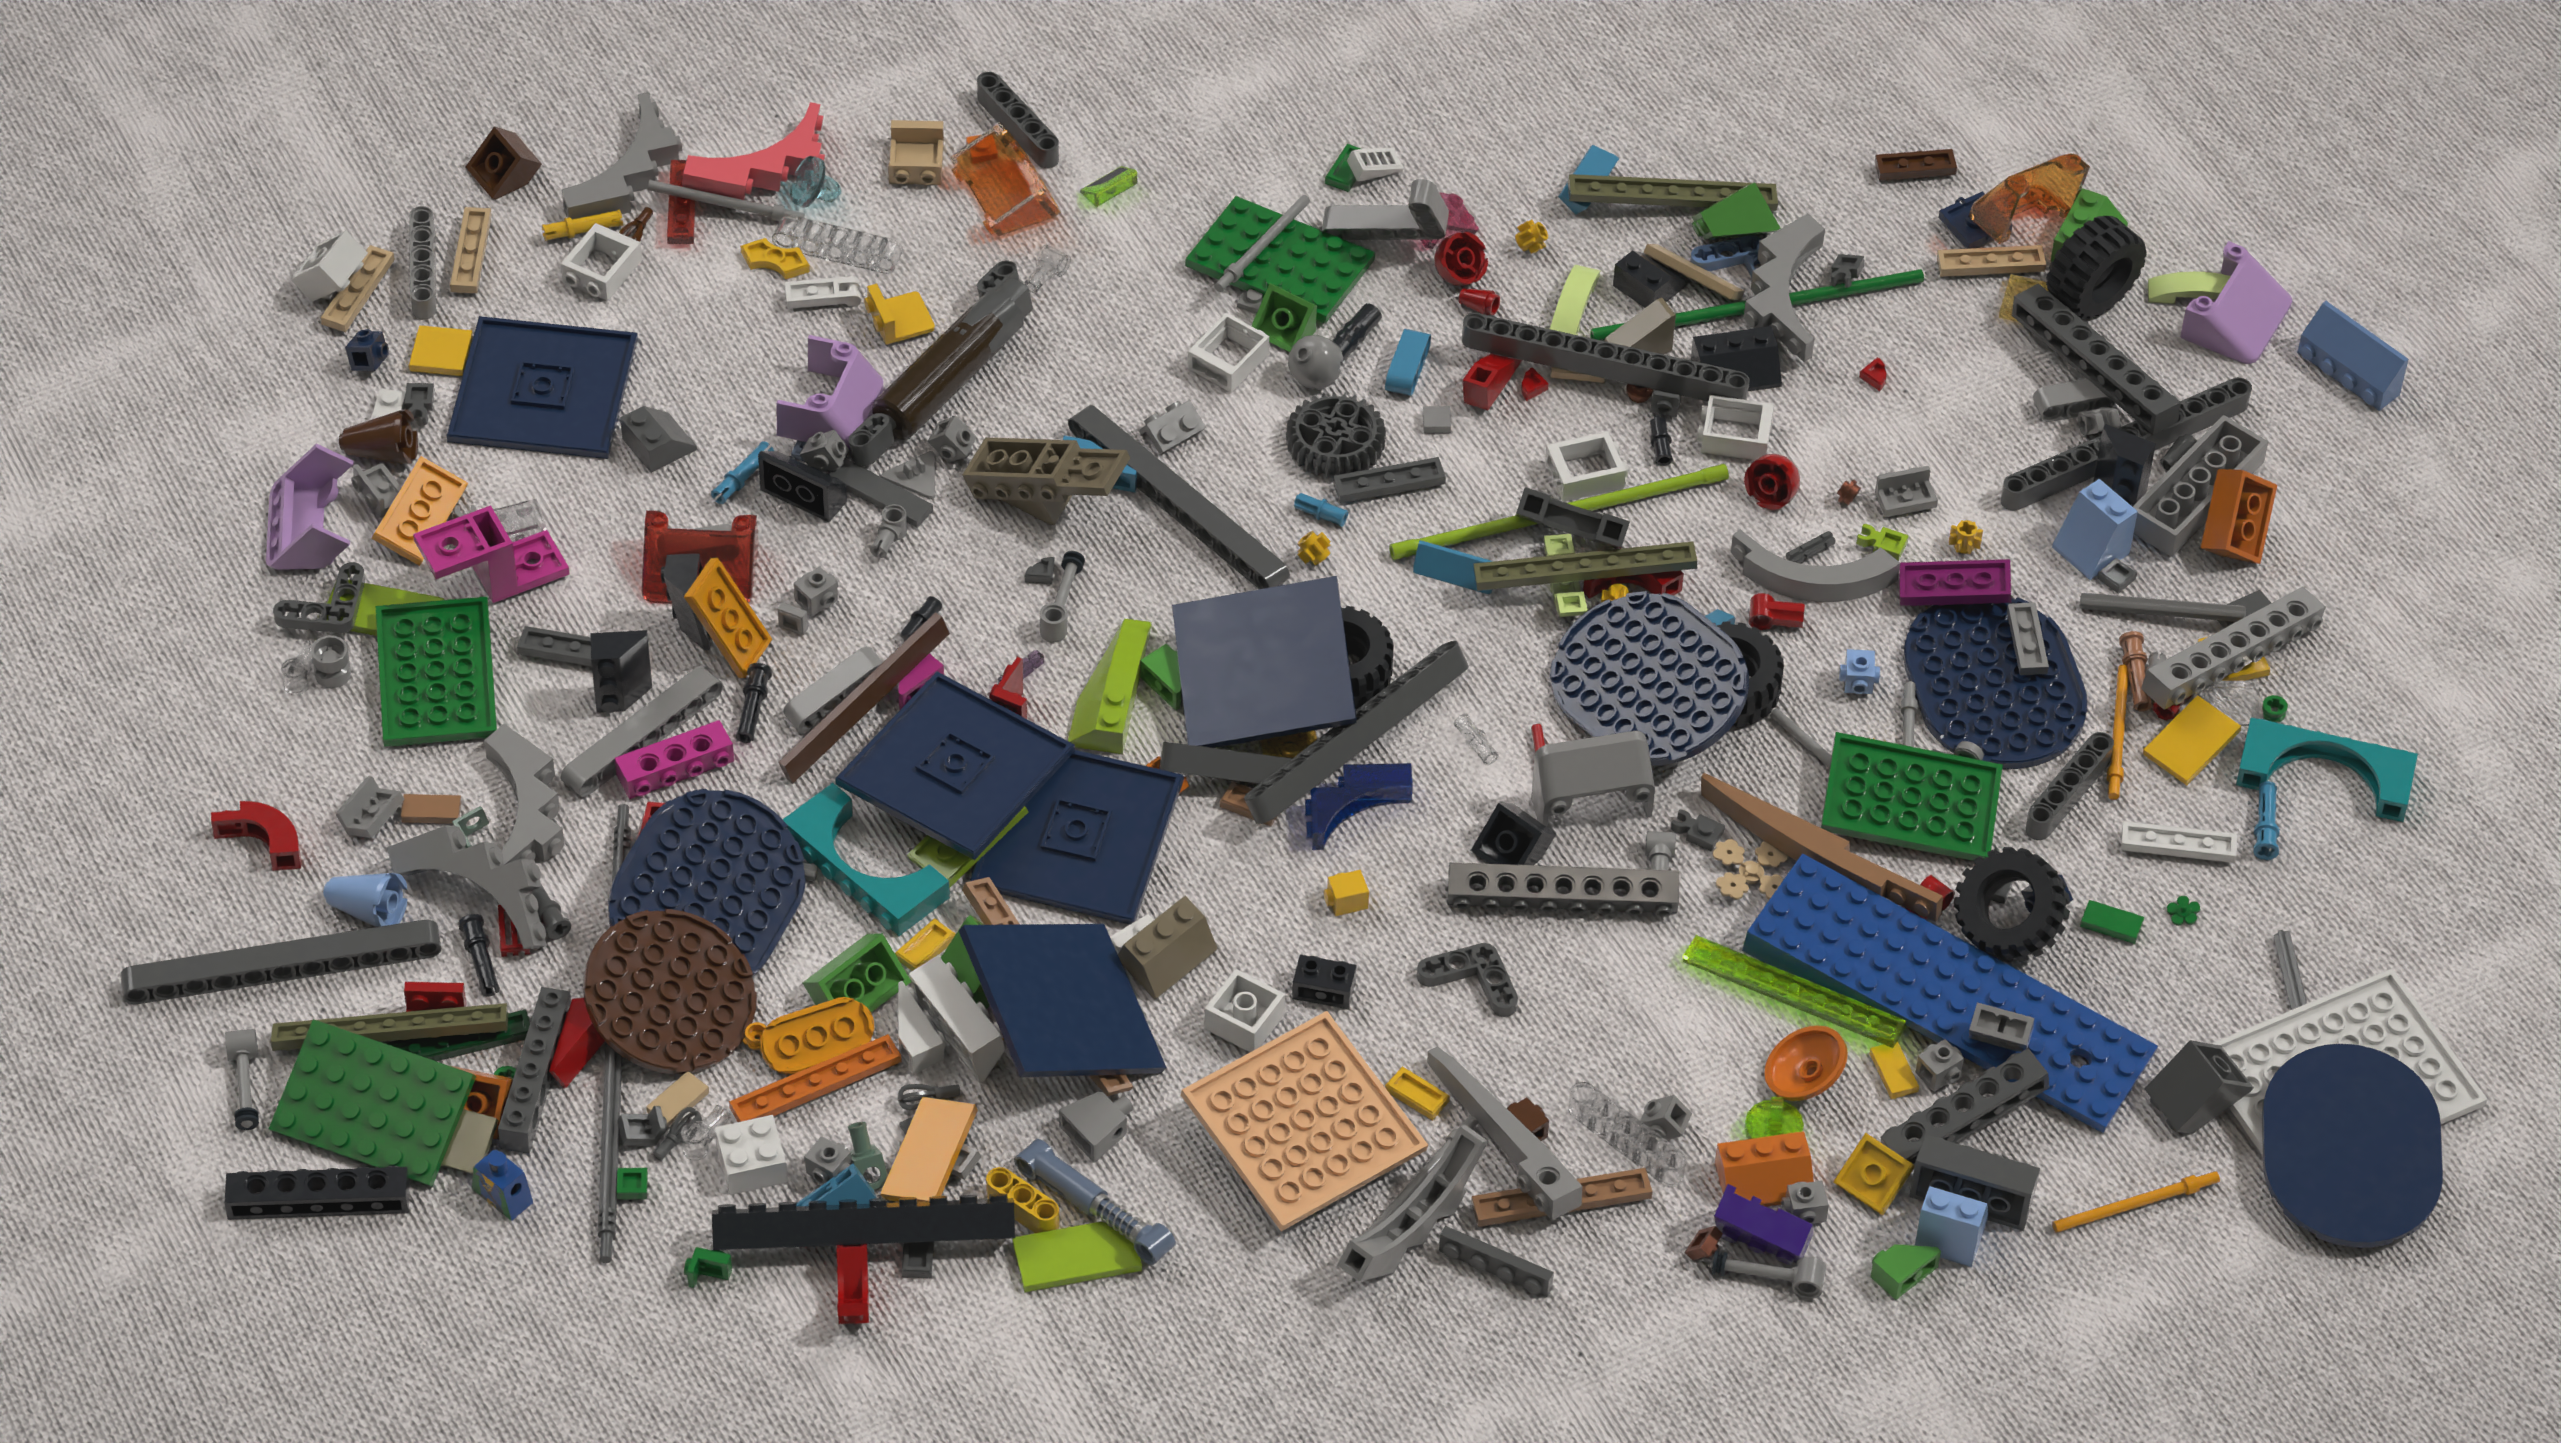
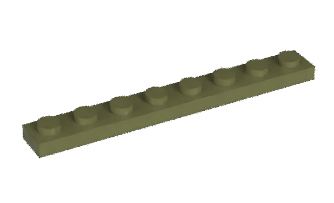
(1659, 191)
(1585, 566)
(401, 1025)

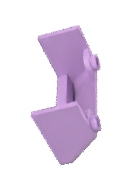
(850, 401)
(297, 512)

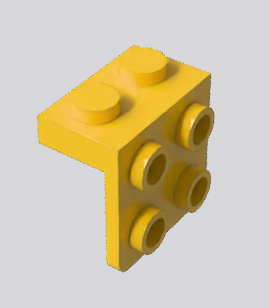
(898, 316)

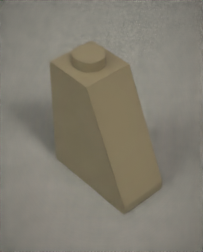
(1648, 330)

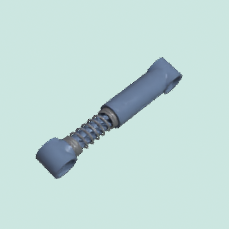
(1041, 1163)

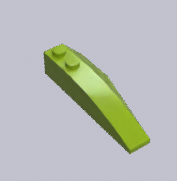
(1110, 694)

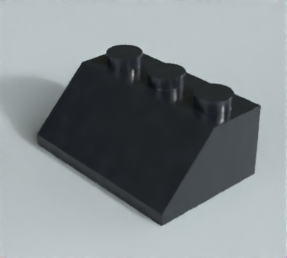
(1745, 351)
(2124, 463)
(801, 485)
(679, 575)
(620, 669)

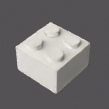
(329, 266)
(1244, 1011)
(751, 1154)

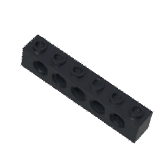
(307, 1202)

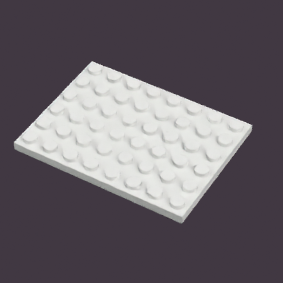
(2368, 1014)

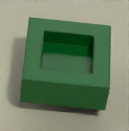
(632, 1183)

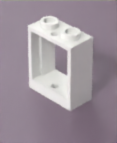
(611, 243)
(1215, 369)
(1737, 411)
(1591, 483)

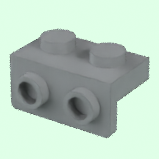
(1174, 426)
(377, 487)
(1905, 491)
(368, 809)

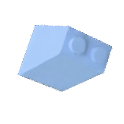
(2096, 529)
(1952, 1225)

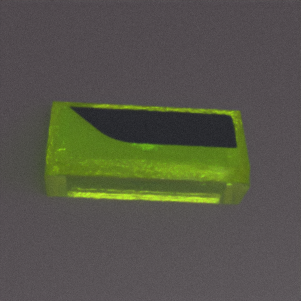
(1110, 185)

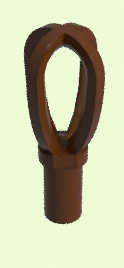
(639, 223)

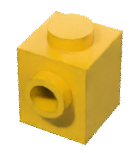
(1347, 892)

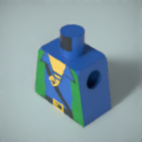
(502, 1184)

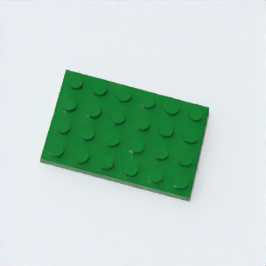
(1298, 260)
(435, 671)
(1911, 797)
(372, 1102)

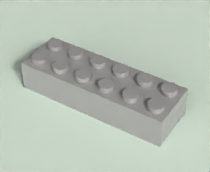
(2182, 497)

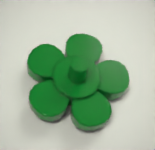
(2183, 910)

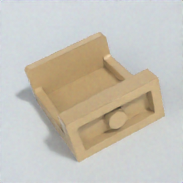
(916, 152)

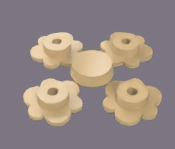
(1749, 871)

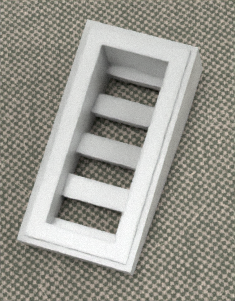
(1362, 172)

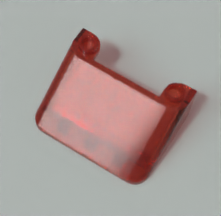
(733, 548)

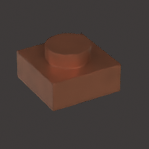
(1704, 1243)

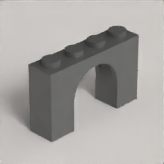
(1571, 519)

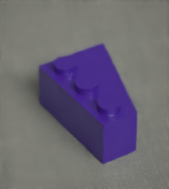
(1762, 1227)

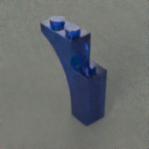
(1357, 790)

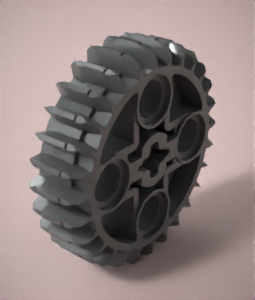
(1335, 435)

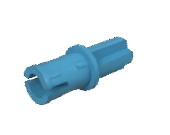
(1321, 509)

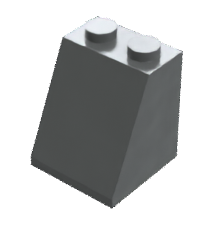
(2197, 1086)

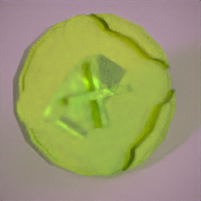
(1772, 1118)

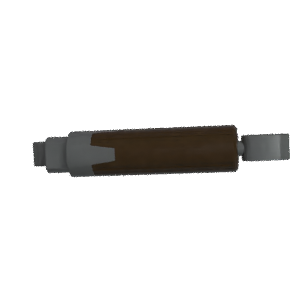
(945, 364)

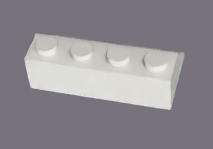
(958, 1016)

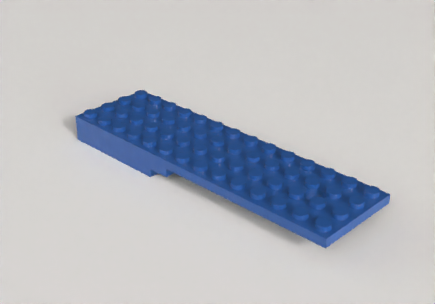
(1914, 970)

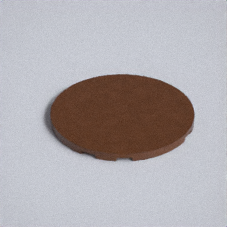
(669, 991)

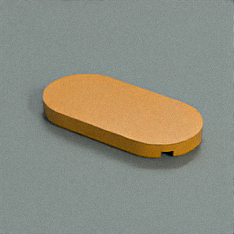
(815, 1034)

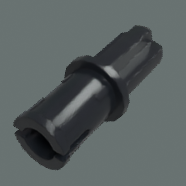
(1661, 441)
(921, 616)

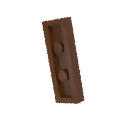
(1915, 164)

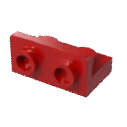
(433, 995)

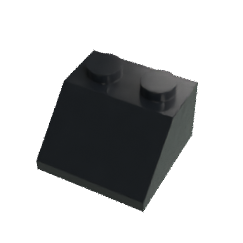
(1646, 279)
(1512, 837)

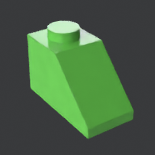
(1162, 674)
(1903, 1267)

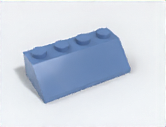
(2353, 356)

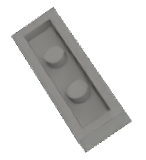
(2027, 638)

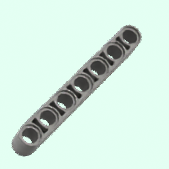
(642, 729)

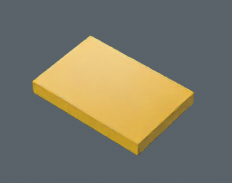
(2192, 740)

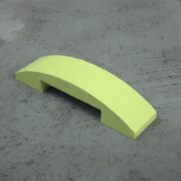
(2185, 284)
(1574, 299)
(1566, 595)

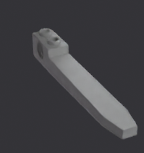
(1539, 1170)

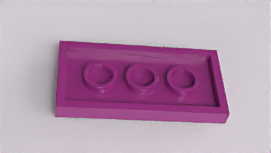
(1955, 582)

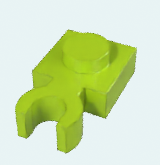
(1889, 540)

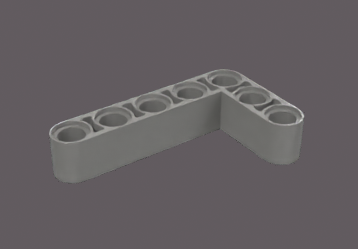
(1419, 220)

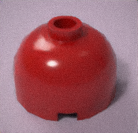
(1461, 259)
(1772, 481)

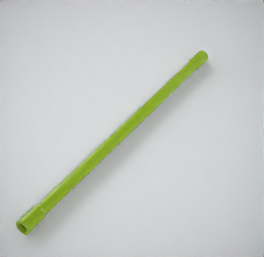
(1704, 476)

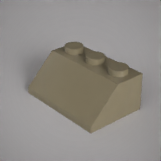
(1168, 948)

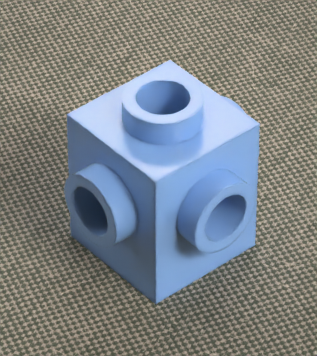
(1859, 672)

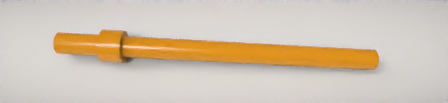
(2115, 771)
(2187, 1185)

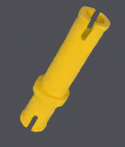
(571, 227)

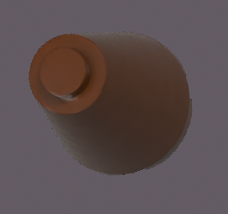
(382, 438)

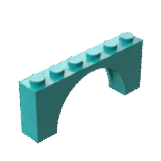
(2383, 768)
(894, 901)

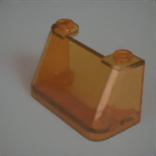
(1004, 182)
(2044, 186)

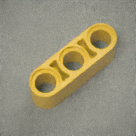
(1036, 1204)

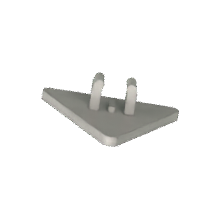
(915, 475)

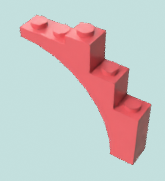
(760, 169)

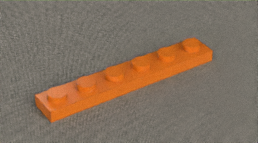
(817, 1080)

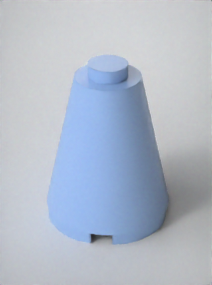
(369, 897)

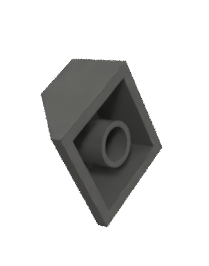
(655, 437)

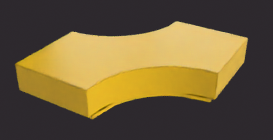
(785, 261)

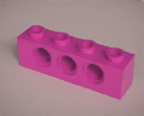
(674, 759)

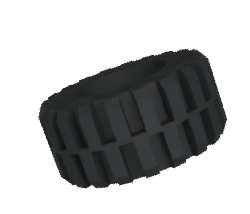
(2096, 266)
(1374, 646)
(1764, 668)
(1982, 884)

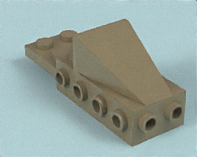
(1041, 473)

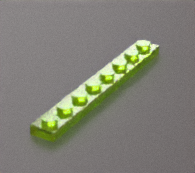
(1794, 991)

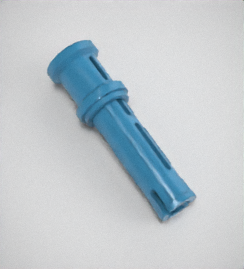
(2267, 830)

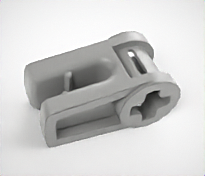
(2094, 420)

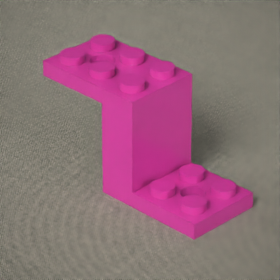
(491, 553)

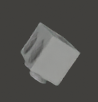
(2001, 1027)

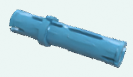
(736, 479)

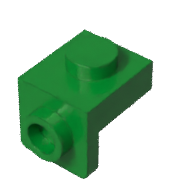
(708, 1263)

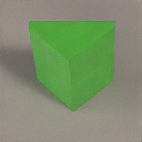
(1285, 317)

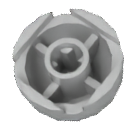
(1315, 361)

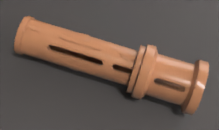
(2135, 661)

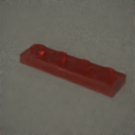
(680, 210)

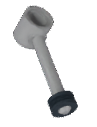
(1055, 615)
(242, 1047)
(1806, 1277)

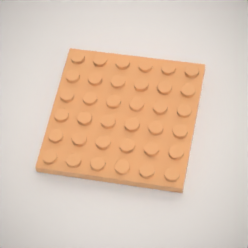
(1304, 1120)

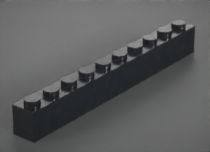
(863, 1223)

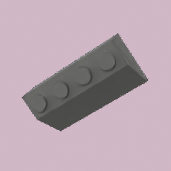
(1979, 1175)

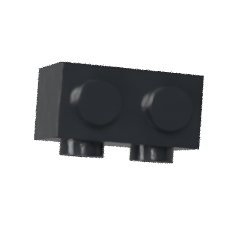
(1324, 981)

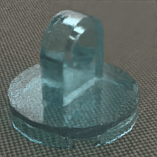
(813, 183)

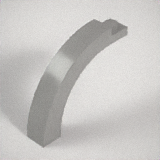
(1815, 582)

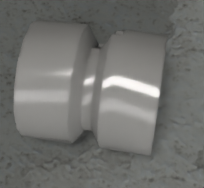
(331, 661)

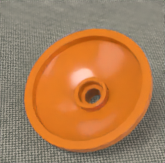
(1806, 1063)

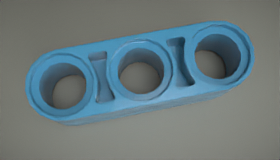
(1408, 362)

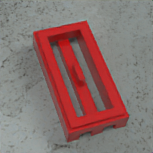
(515, 948)

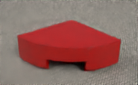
(1874, 374)
(1533, 384)

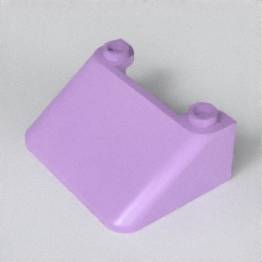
(2244, 312)

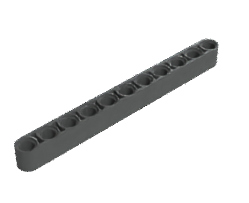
(1601, 358)
(2080, 462)
(1184, 502)
(1346, 741)
(280, 961)

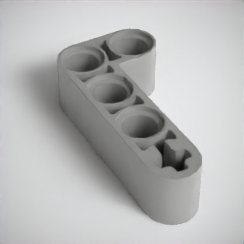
(825, 694)

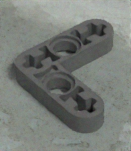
(336, 609)
(1473, 966)

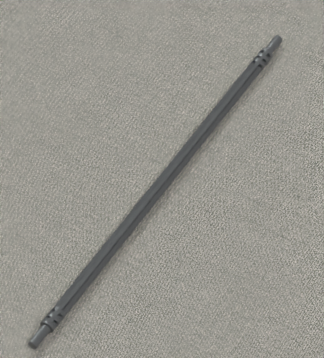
(612, 1088)

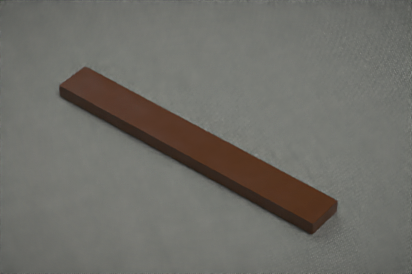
(864, 698)

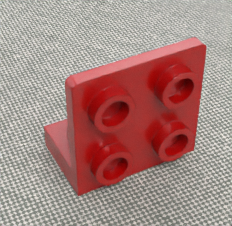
(1010, 689)

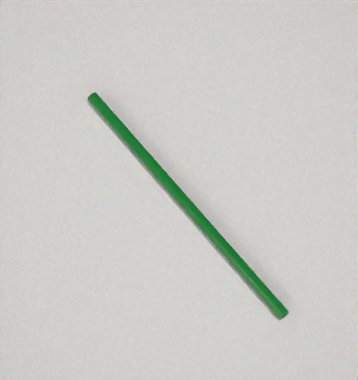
(1796, 298)

